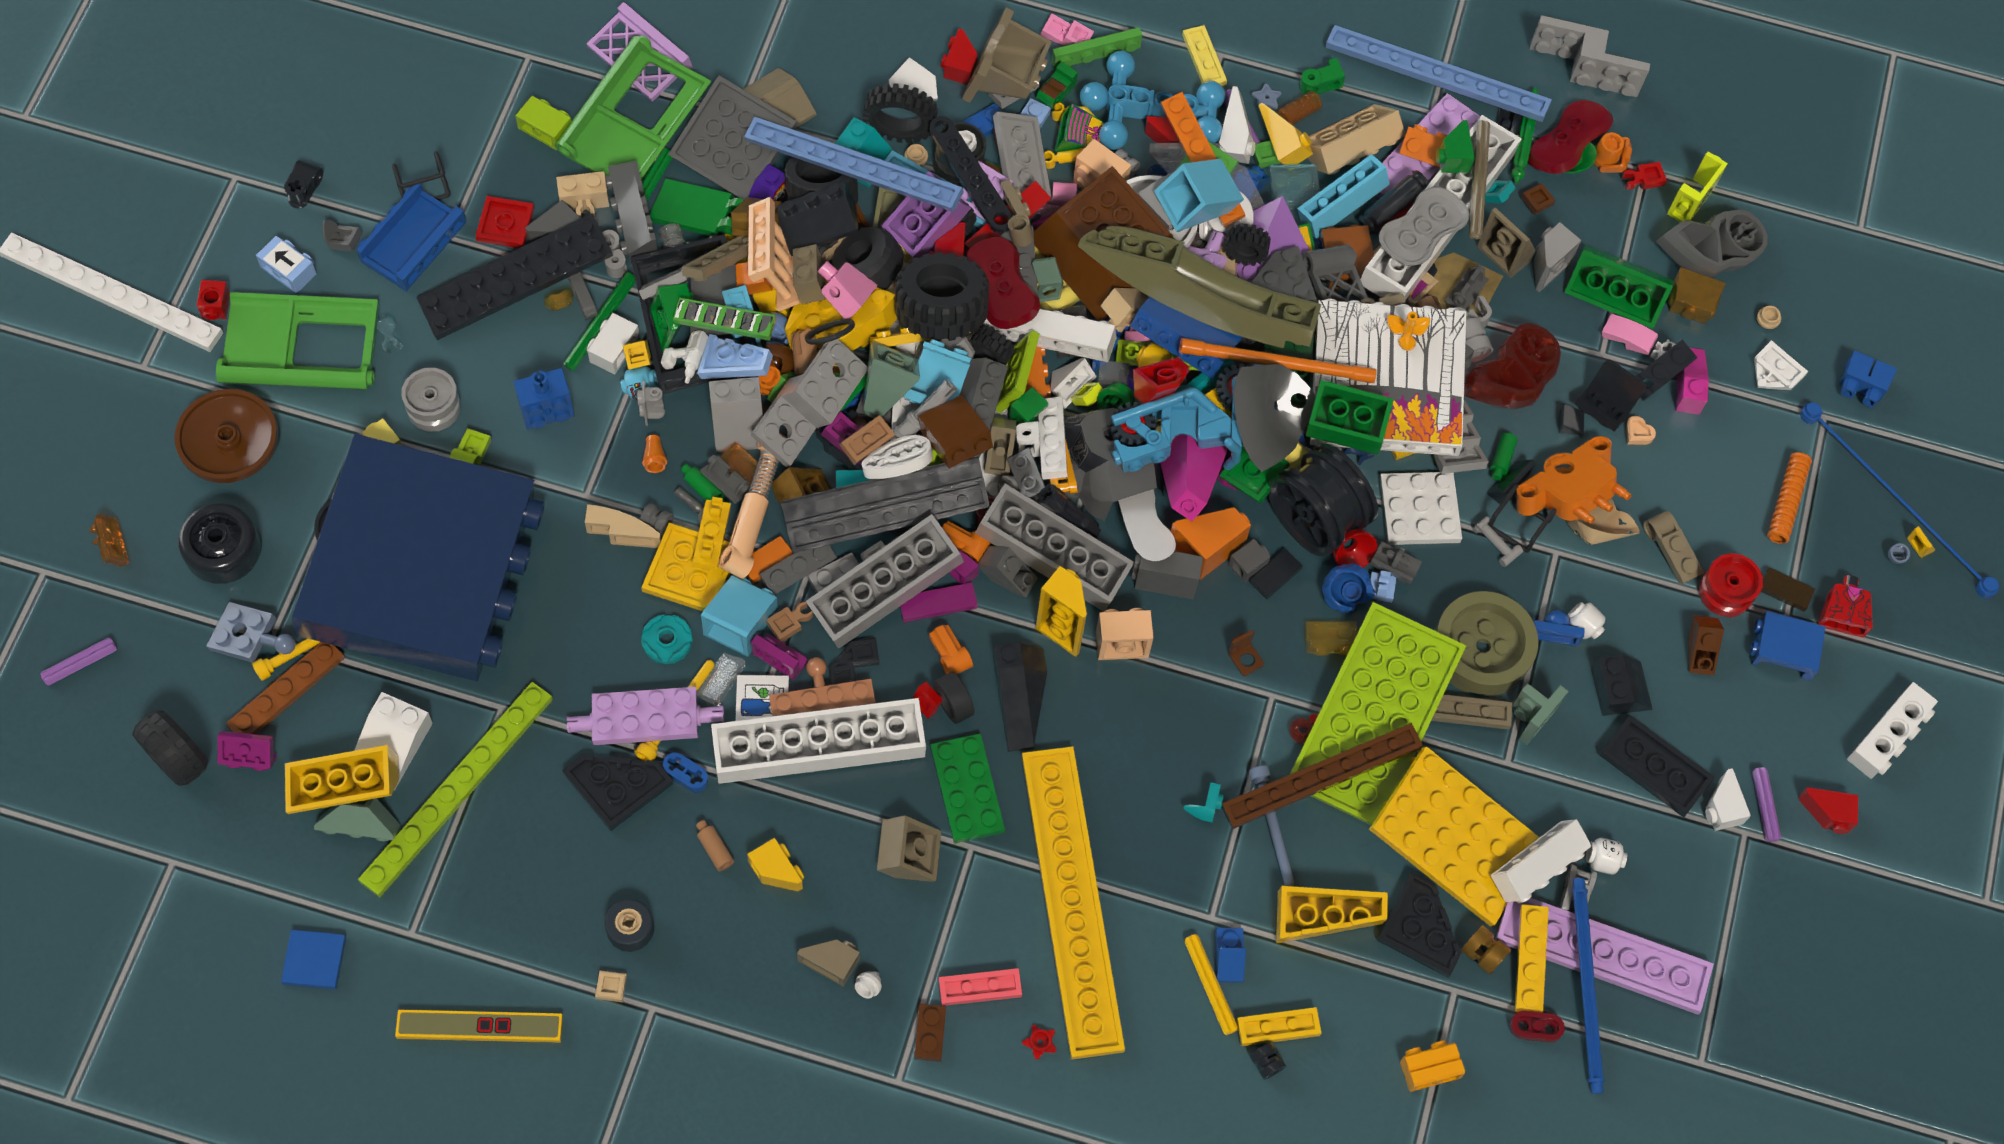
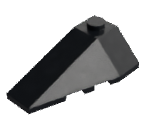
(1021, 686)

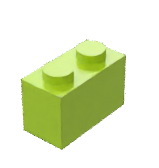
(542, 121)

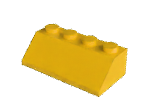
(1062, 610)
(340, 779)

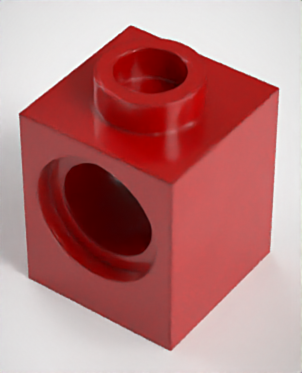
(212, 291)

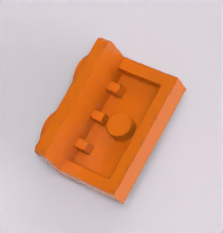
(1422, 145)

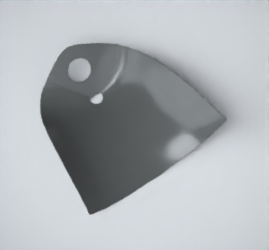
(1267, 432)

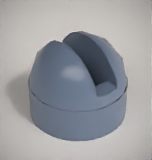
(1899, 549)

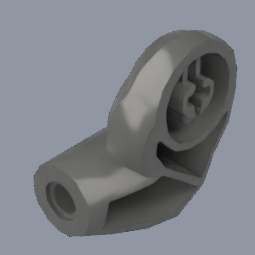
(1718, 246)

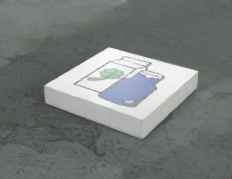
(754, 693)

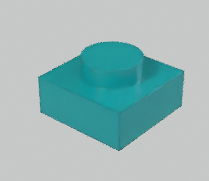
(1499, 191)

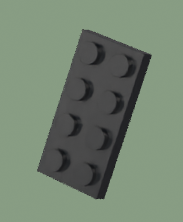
(1656, 766)

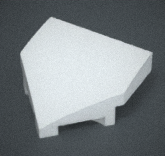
(915, 76)
(1777, 369)

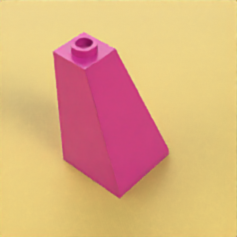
(1191, 474)

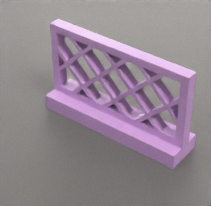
(658, 42)

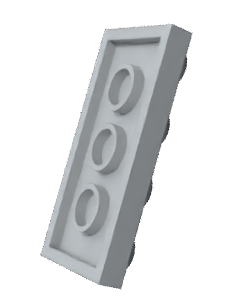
(1021, 150)

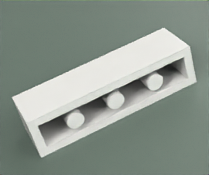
(1541, 861)

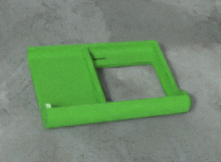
(264, 337)

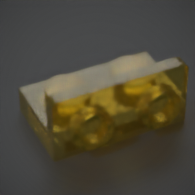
(1330, 637)

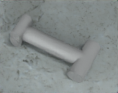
(1509, 554)

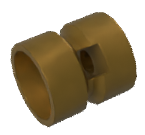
(1492, 957)

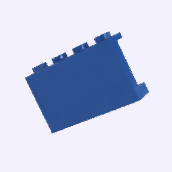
(410, 237)
(1169, 326)

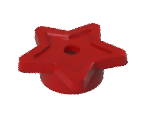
(1045, 1036)

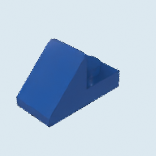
(1230, 955)

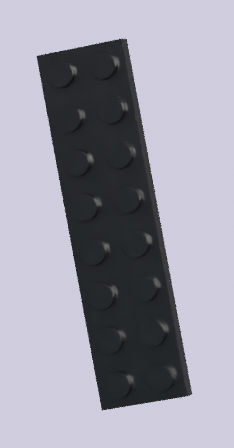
(514, 276)

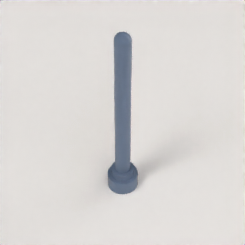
(1260, 777)

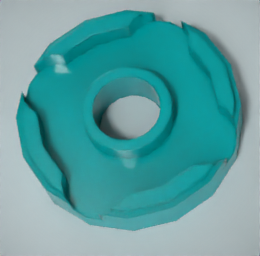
(670, 652)

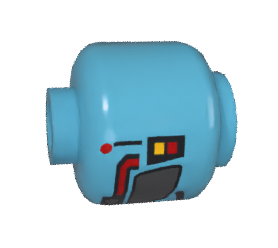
(633, 380)

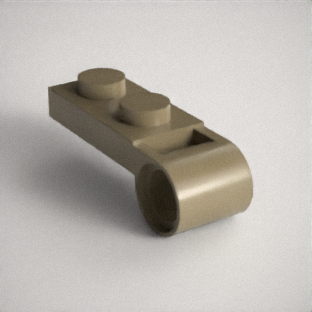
(1019, 224)
(1674, 546)

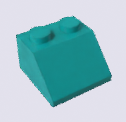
(864, 139)

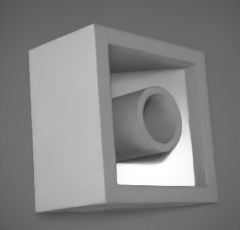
(1554, 254)

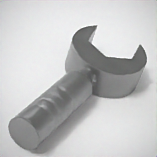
(690, 501)

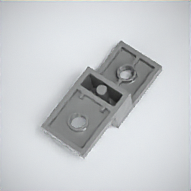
(1591, 63)
(809, 401)

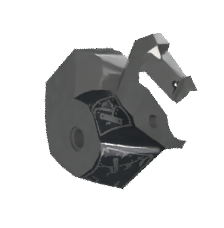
(1094, 468)

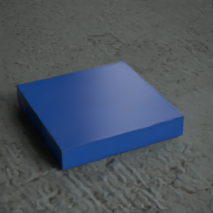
(313, 959)

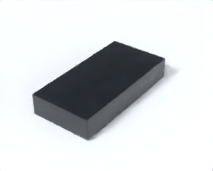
(1276, 574)

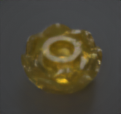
(559, 301)

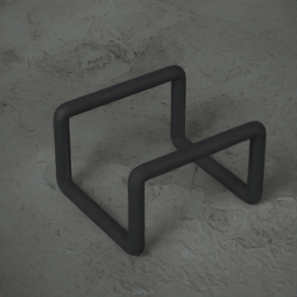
(441, 174)
(1510, 496)

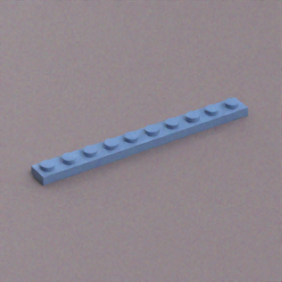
(1438, 73)
(854, 164)

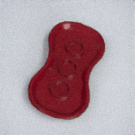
(1564, 145)
(1010, 297)

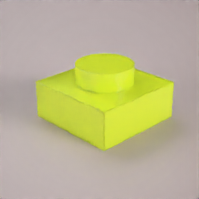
(1086, 394)

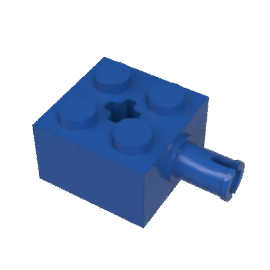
(544, 398)

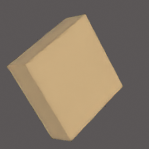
(611, 986)

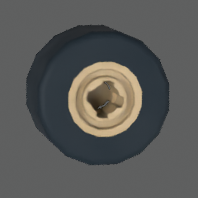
(633, 934)

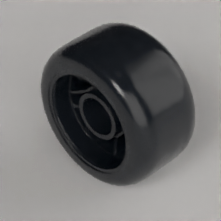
(219, 543)

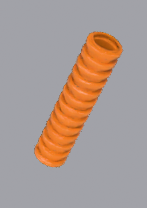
(1789, 498)

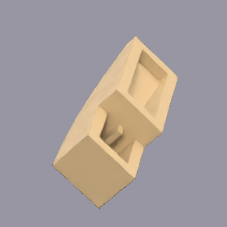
(620, 527)

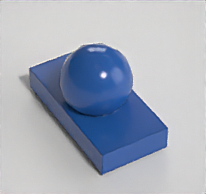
(1557, 629)

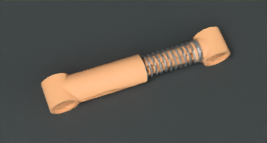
(738, 555)

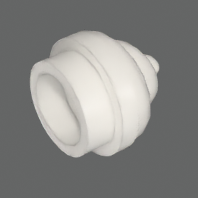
(868, 984)

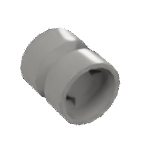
(1477, 340)

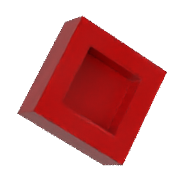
(928, 699)

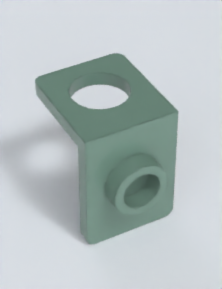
(1048, 278)

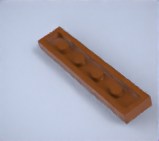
(286, 689)

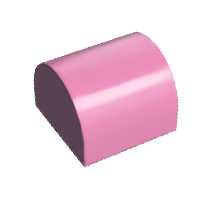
(1063, 192)

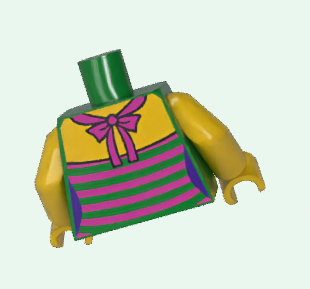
(1075, 132)

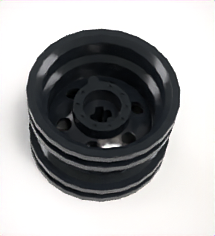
(1323, 499)

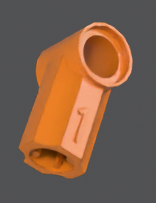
(967, 542)
(952, 655)

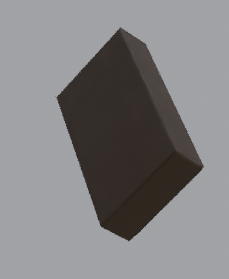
(1787, 589)

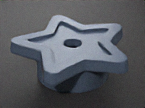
(1266, 91)

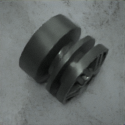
(940, 164)

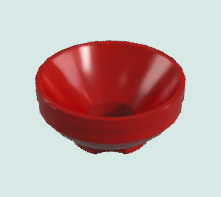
(1360, 552)

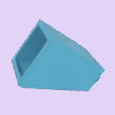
(1198, 193)
(738, 614)

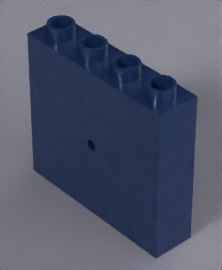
(417, 558)

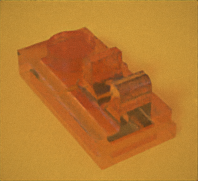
(109, 540)

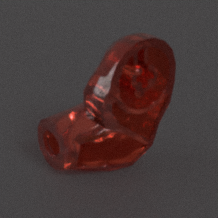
(1519, 373)

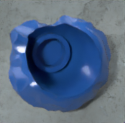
(1347, 587)

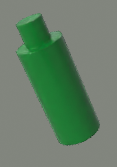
(1503, 455)
(700, 483)

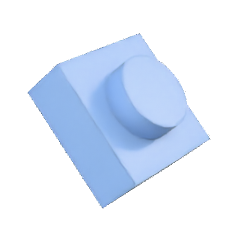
(1036, 109)

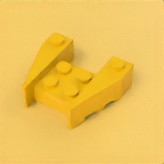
(873, 316)

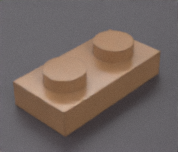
(867, 440)

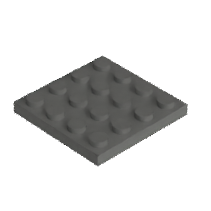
(715, 138)

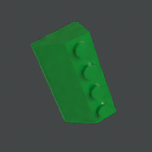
(1619, 286)

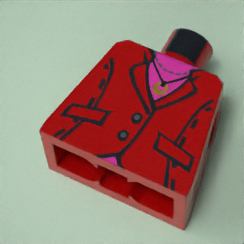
(1847, 609)

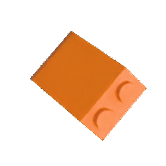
(1212, 536)

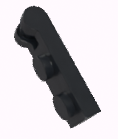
(1667, 367)

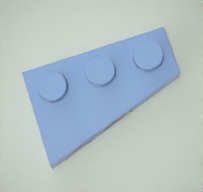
(731, 359)

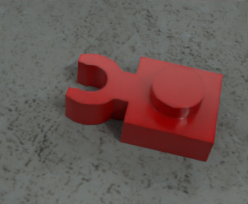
(1648, 175)

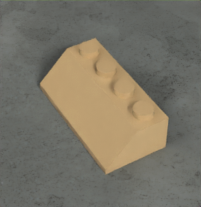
(1355, 138)

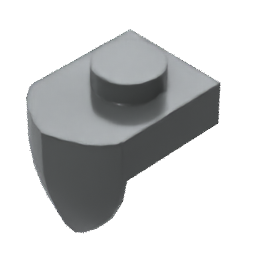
(340, 237)

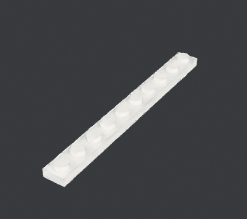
(111, 292)

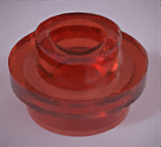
(1296, 734)

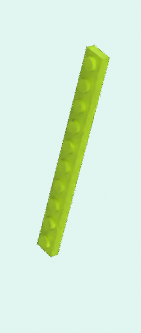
(455, 790)

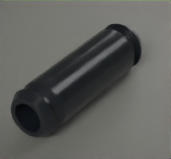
(1393, 201)

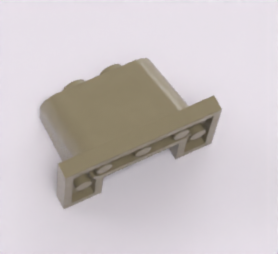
(1009, 61)

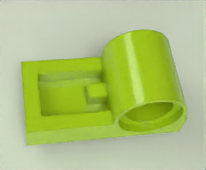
(472, 447)

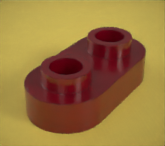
(1536, 1025)

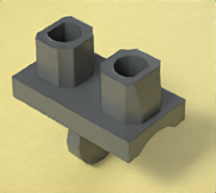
(1397, 562)

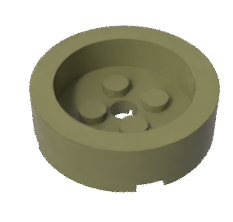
(1501, 625)

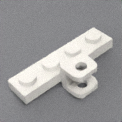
(1047, 439)

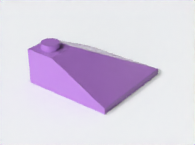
(1282, 229)

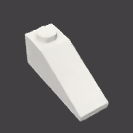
(1236, 131)

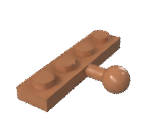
(822, 696)

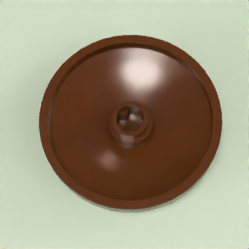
(226, 436)

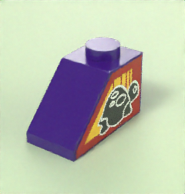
(769, 184)

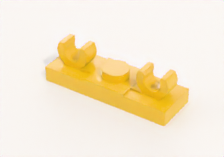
(711, 534)

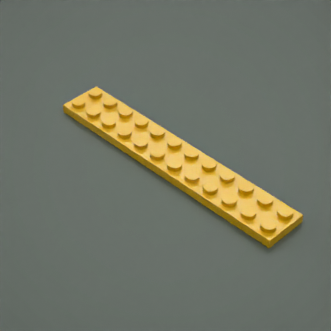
(1072, 904)

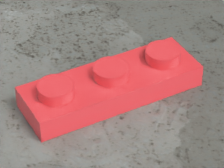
(980, 987)

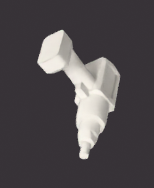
(691, 354)

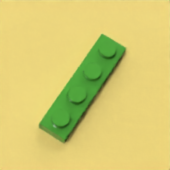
(1097, 48)

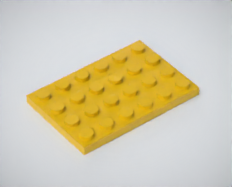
(1452, 833)

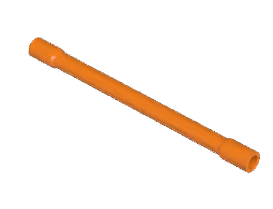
(1201, 348)

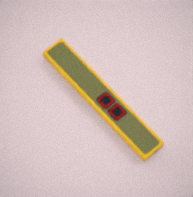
(479, 1026)

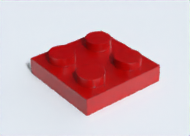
(504, 222)

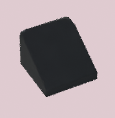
(1571, 420)

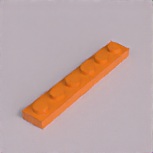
(1194, 141)

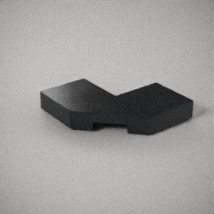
(855, 655)

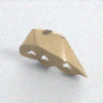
(1605, 526)

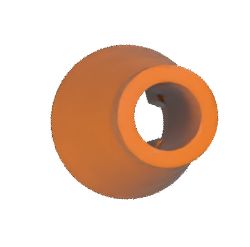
(654, 456)

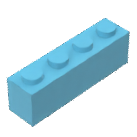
(1344, 195)

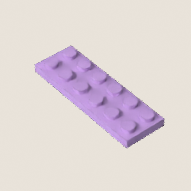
(1441, 119)

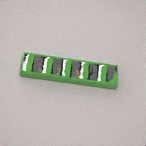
(724, 319)

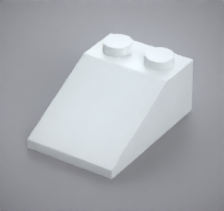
(395, 725)

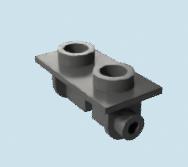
(1468, 288)
(1026, 474)
(729, 483)

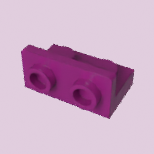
(778, 655)
(245, 750)

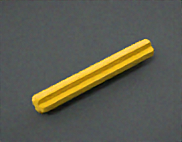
(1211, 984)

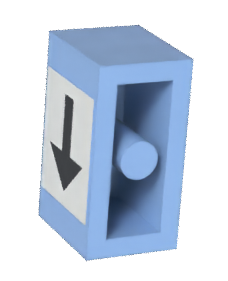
(286, 264)

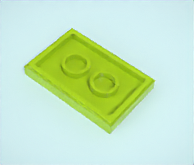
(1018, 371)

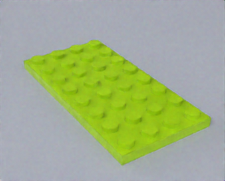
(1387, 681)

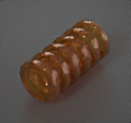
(1301, 108)

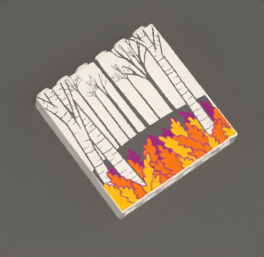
(1422, 381)

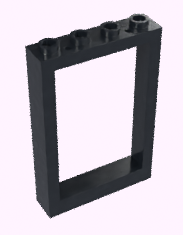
(662, 260)

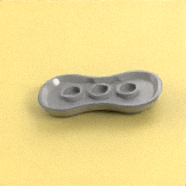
(1415, 235)

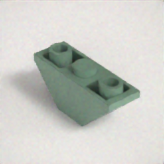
(359, 820)

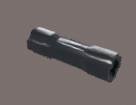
(1058, 503)

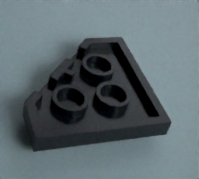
(616, 785)
(1421, 927)

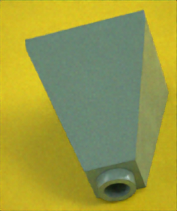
(887, 379)

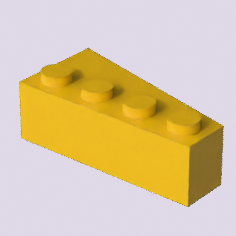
(1321, 911)

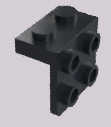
(1611, 395)

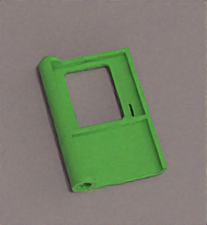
(605, 138)

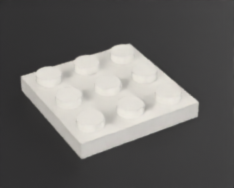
(1420, 508)

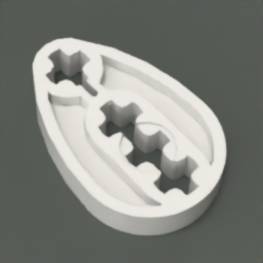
(898, 457)

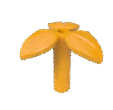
(1412, 326)

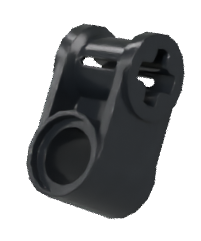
(302, 183)

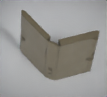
(784, 94)

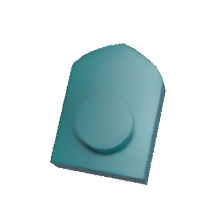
(1213, 802)

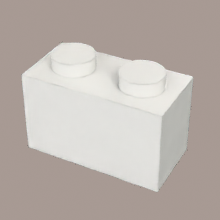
(607, 348)

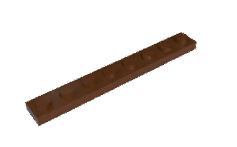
(1322, 775)

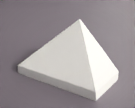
(1070, 379)

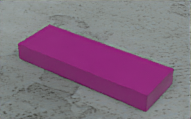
(939, 602)

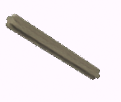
(1479, 180)

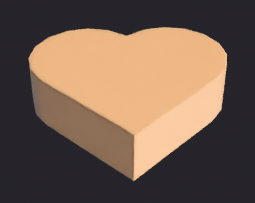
(1639, 432)

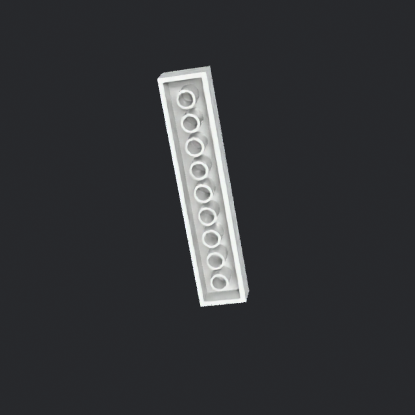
(1388, 276)

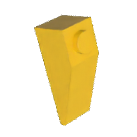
(1288, 142)

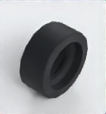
(955, 697)

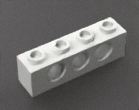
(1914, 701)

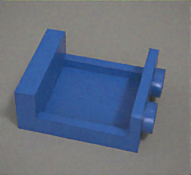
(1788, 643)

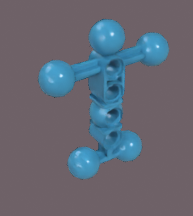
(1140, 102)

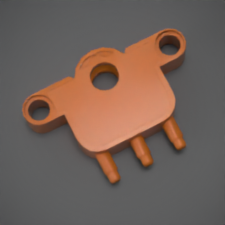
(1574, 489)

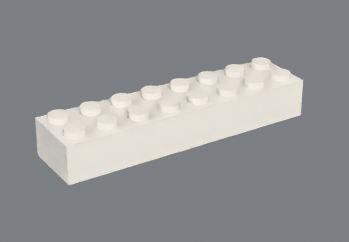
(818, 740)

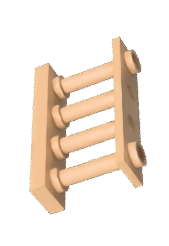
(762, 253)

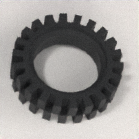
(904, 99)

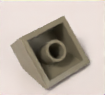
(909, 849)

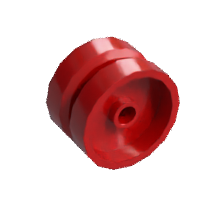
(1730, 585)

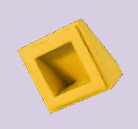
(1920, 542)

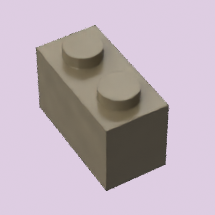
(805, 276)

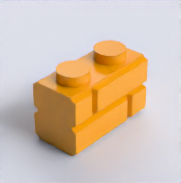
(1432, 1066)

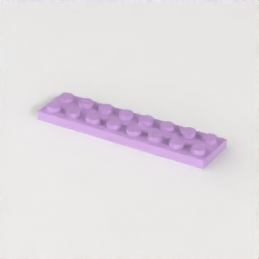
(1619, 957)

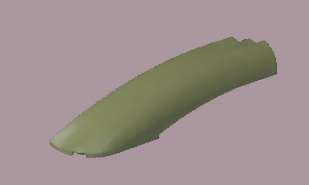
(1200, 289)

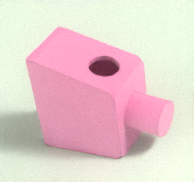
(846, 288)

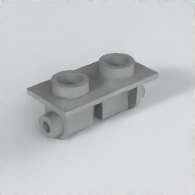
(650, 403)

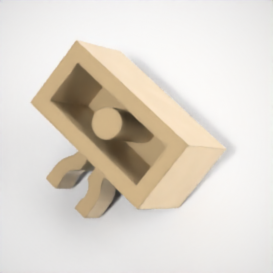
(583, 192)
(1123, 306)

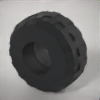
(873, 254)
(170, 747)

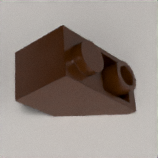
(1704, 644)

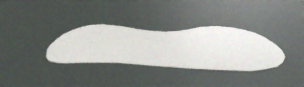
(1145, 529)

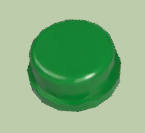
(1115, 396)

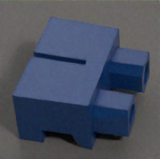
(1866, 379)

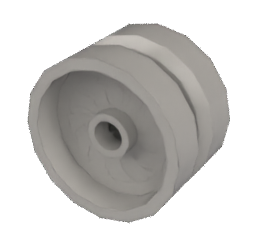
(431, 399)

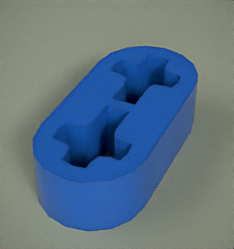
(689, 767)

